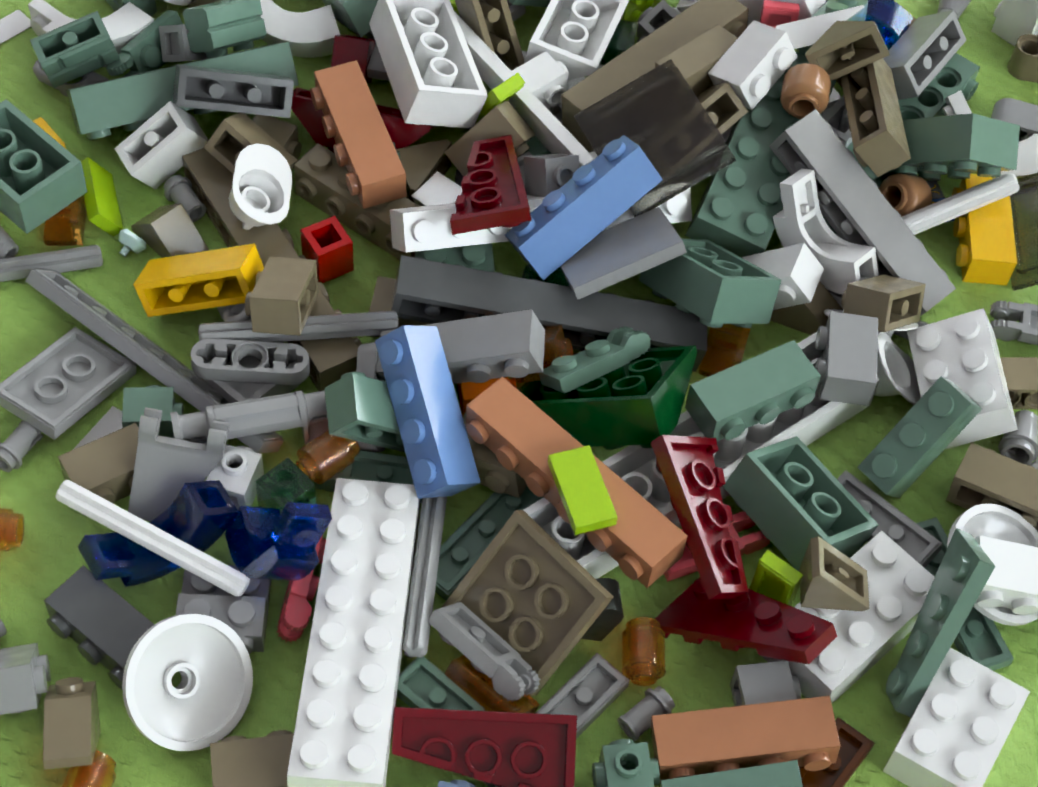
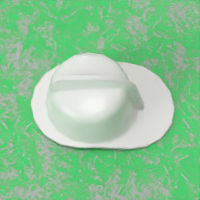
(260, 186)
(895, 371)

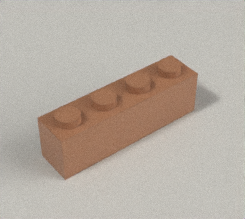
(359, 135)
(746, 737)

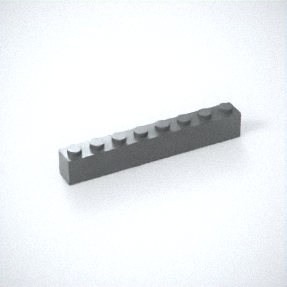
(448, 292)

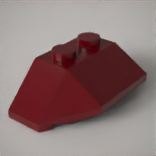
(400, 132)

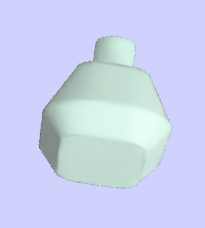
(130, 242)

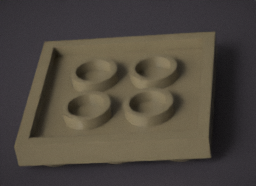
(532, 594)

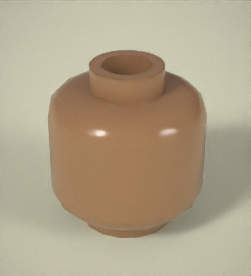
(805, 89)
(906, 192)

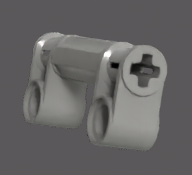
(257, 417)

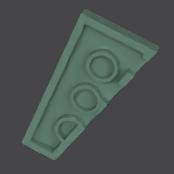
(943, 613)

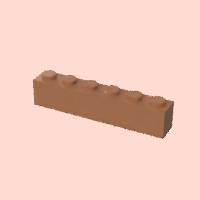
(522, 439)

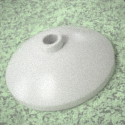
(1000, 524)
(212, 686)

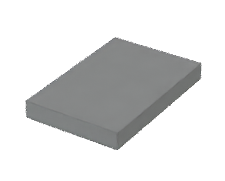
(623, 253)
(65, 382)

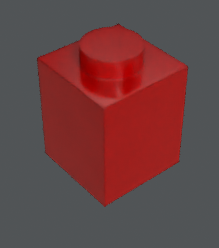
(330, 248)

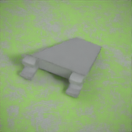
(169, 463)

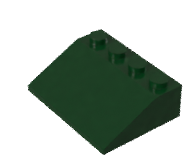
(625, 404)

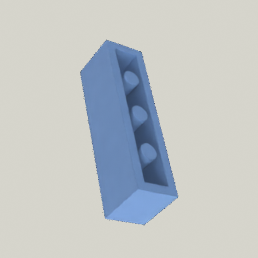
(584, 206)
(427, 411)

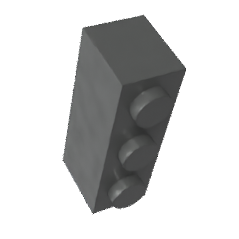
(233, 91)
(97, 621)

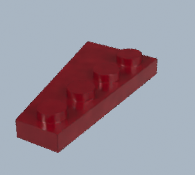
(492, 189)
(697, 499)
(748, 621)
(490, 745)

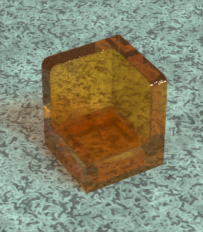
(67, 225)
(724, 348)

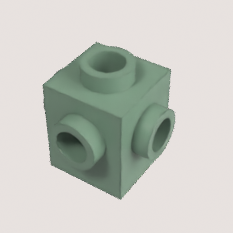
(625, 765)

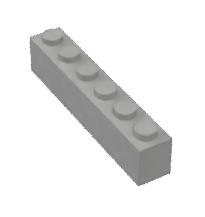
(857, 207)

